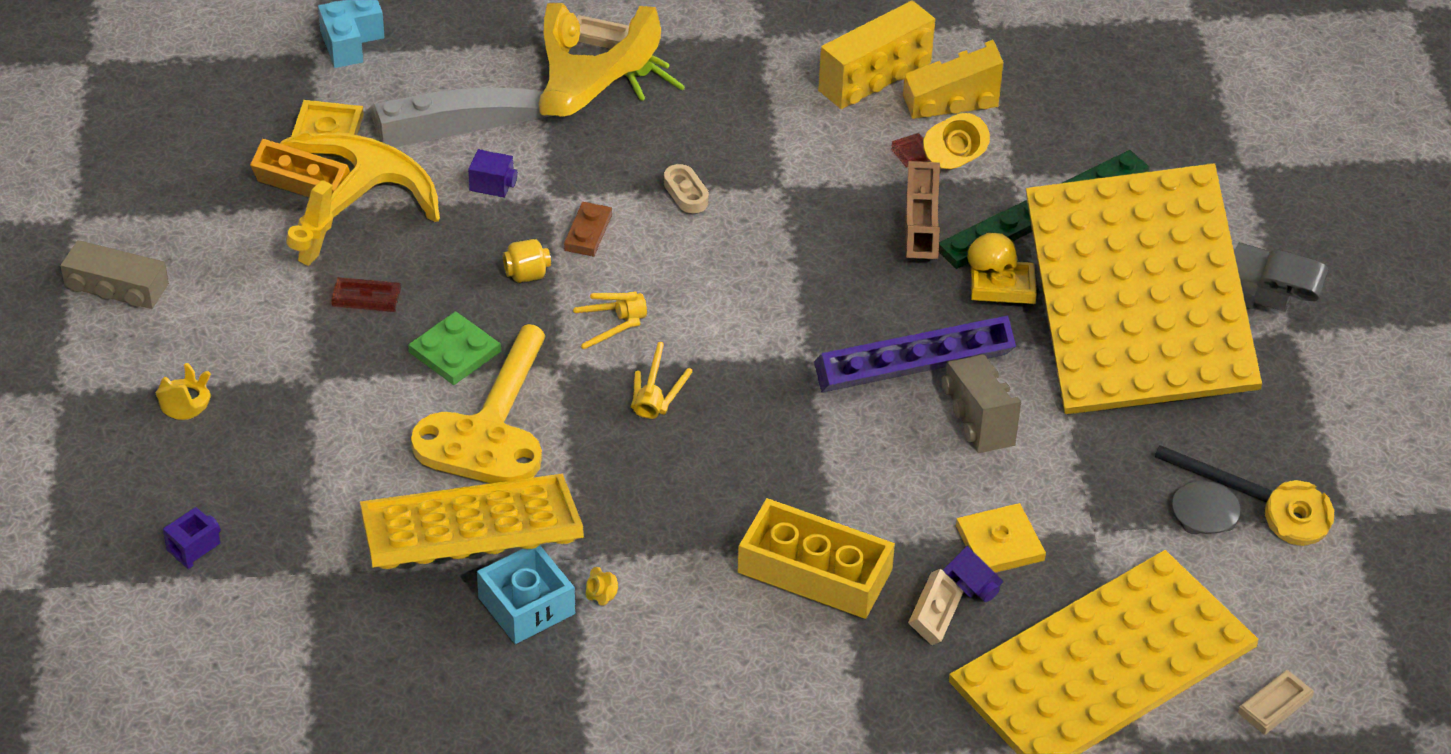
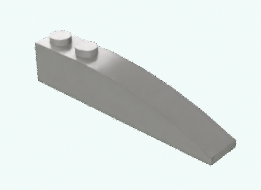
(452, 113)

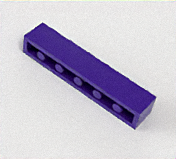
(913, 353)

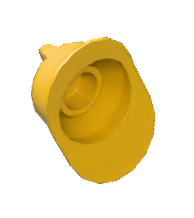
(956, 140)

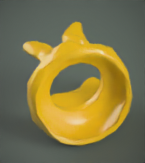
(175, 397)

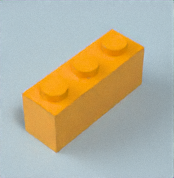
(295, 169)

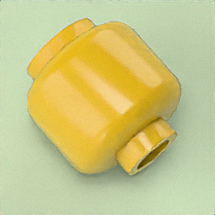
(526, 260)

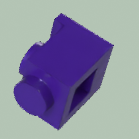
(191, 536)
(973, 575)

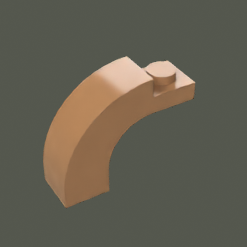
(922, 210)

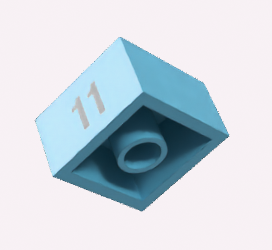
(526, 593)

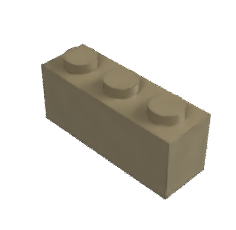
(114, 274)

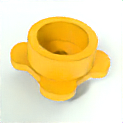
(601, 586)

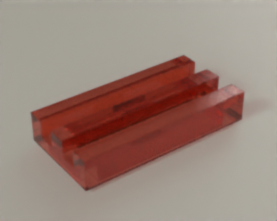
(365, 298)

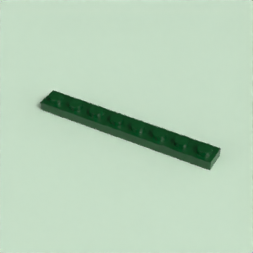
(1016, 220)

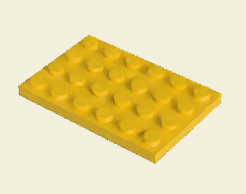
(470, 521)

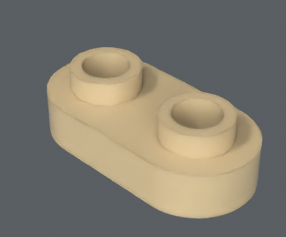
(686, 188)

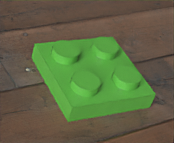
(454, 348)

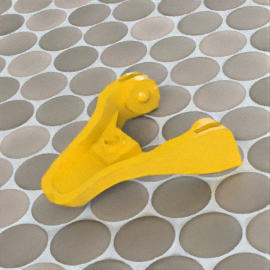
(580, 78)

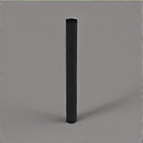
(1213, 473)

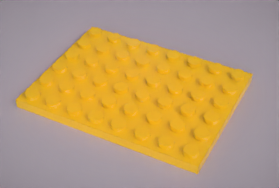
(1142, 289)

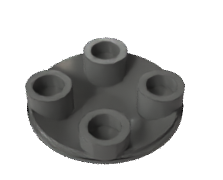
(1206, 507)

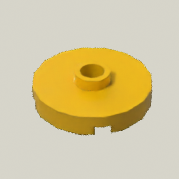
(1307, 501)

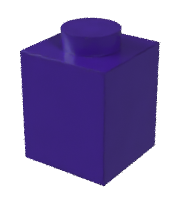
(492, 173)

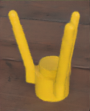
(628, 306)
(649, 400)

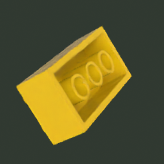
(876, 54)
(816, 558)

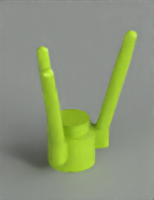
(650, 65)

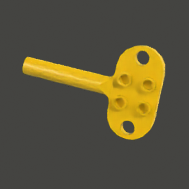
(482, 443)

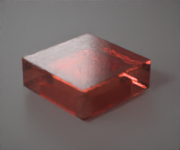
(909, 149)

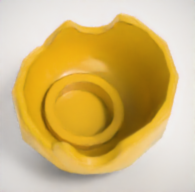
(993, 252)

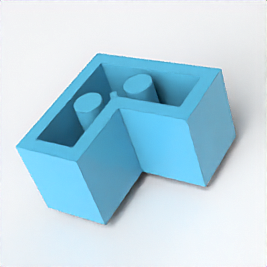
(347, 26)

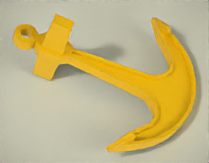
(373, 165)

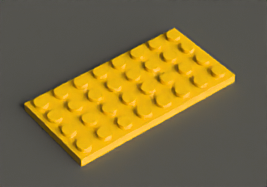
(1103, 660)

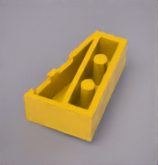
(957, 85)

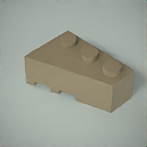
(982, 403)

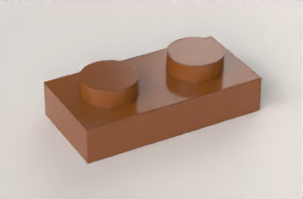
(588, 229)

